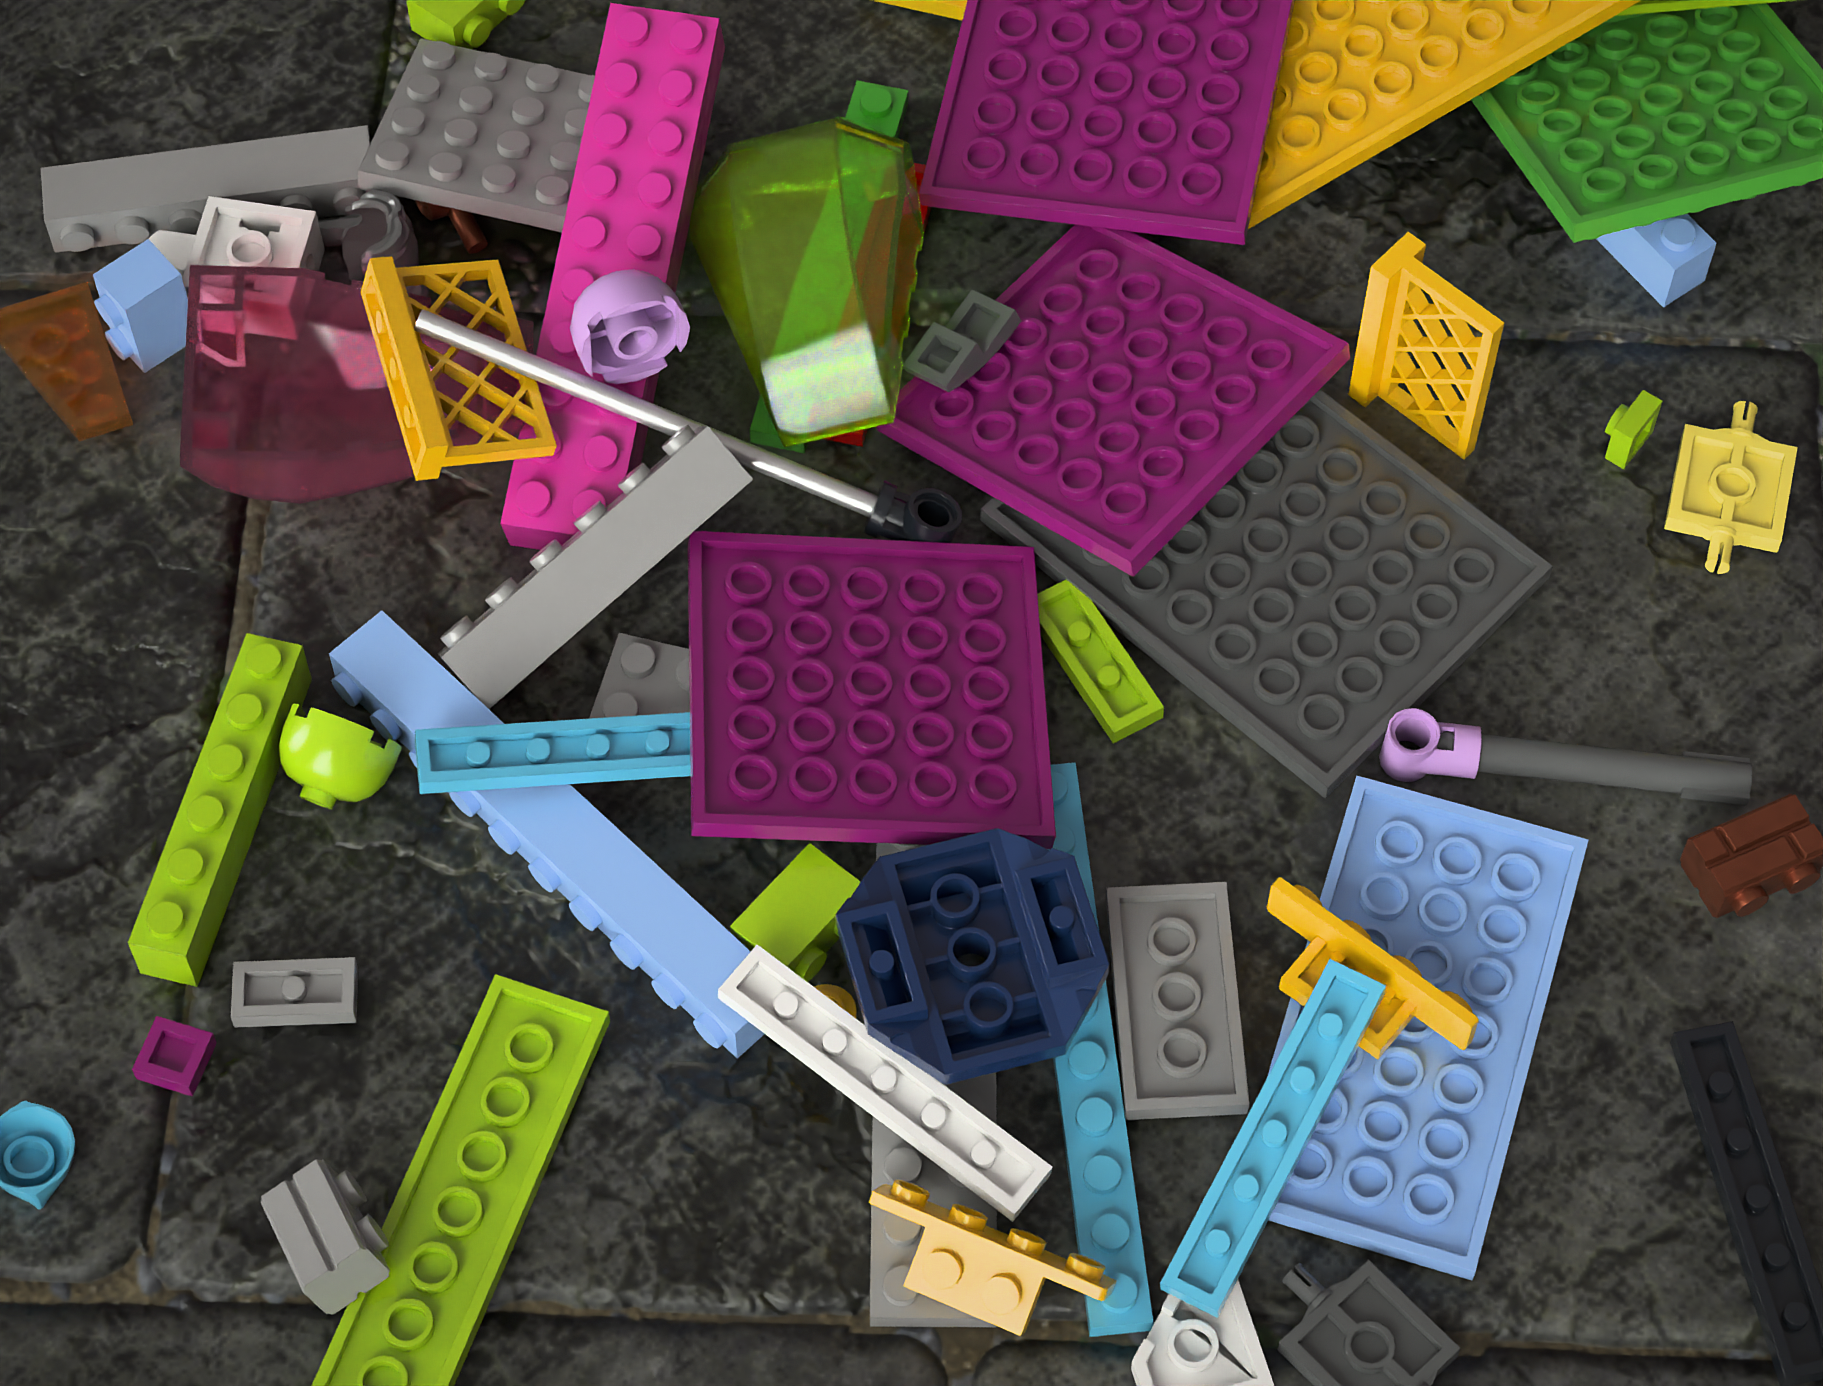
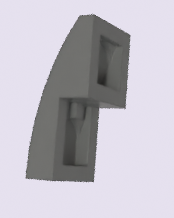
(966, 343)

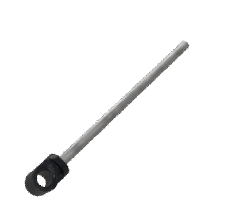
(922, 517)

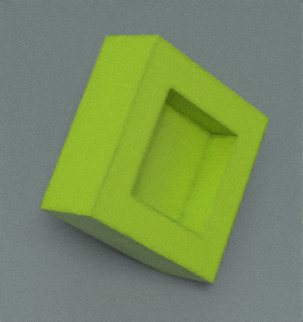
(1631, 428)

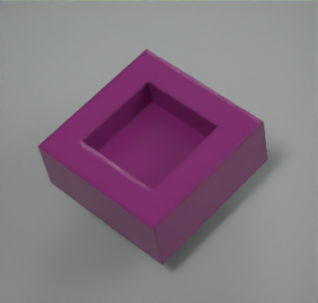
(174, 1056)

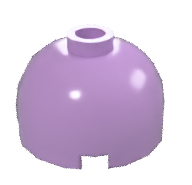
(627, 326)

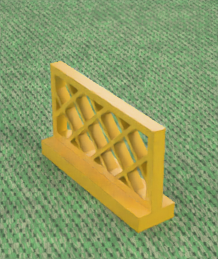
(1390, 332)
(413, 382)

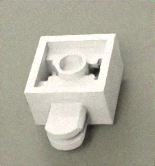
(246, 236)

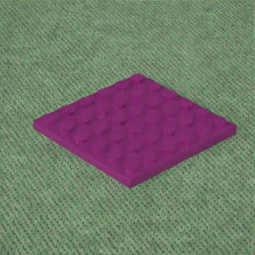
(1110, 113)
(1120, 393)
(865, 690)

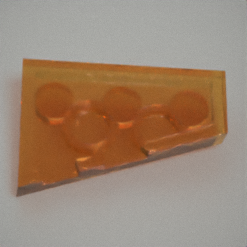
(67, 359)

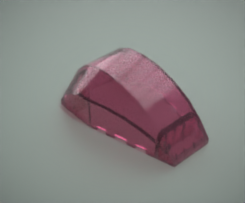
(292, 388)

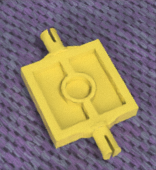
(1731, 487)

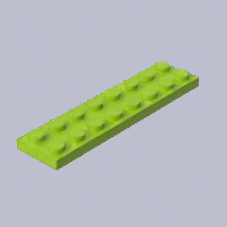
(468, 1189)

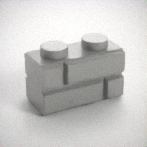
(326, 1236)

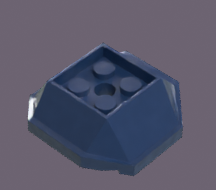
(984, 898)

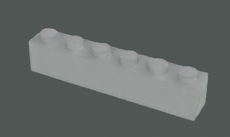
(168, 190)
(594, 565)

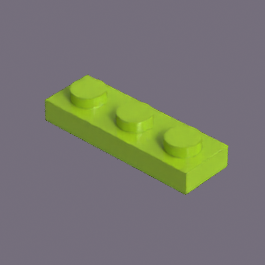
(1096, 662)

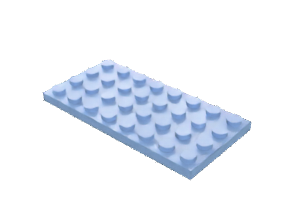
(1424, 1131)

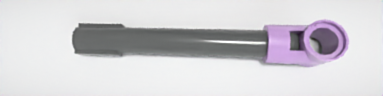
(1464, 751)

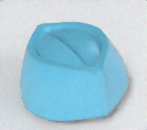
(34, 1152)

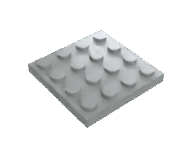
(481, 135)

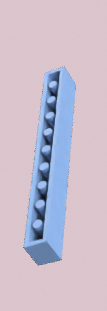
(560, 836)

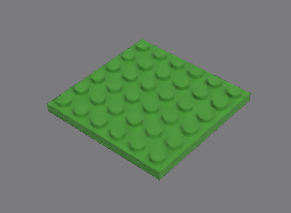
(1663, 117)

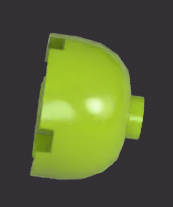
(333, 757)

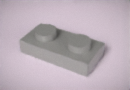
(294, 992)

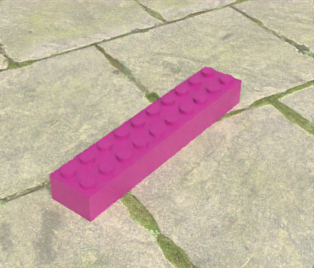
(622, 213)

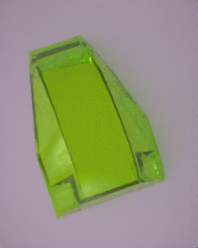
(815, 269)

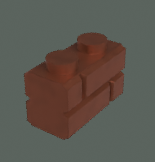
(1754, 857)

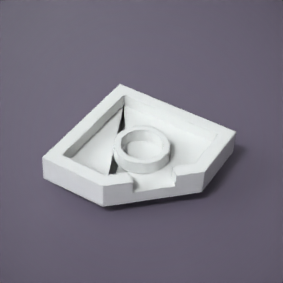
(1200, 1349)

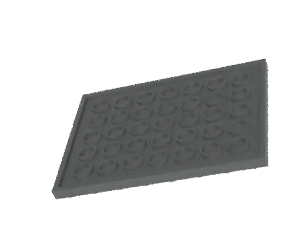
(1310, 590)

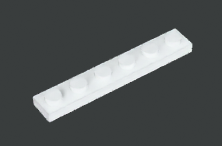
(885, 1083)

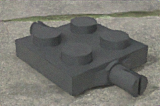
(1363, 1333)

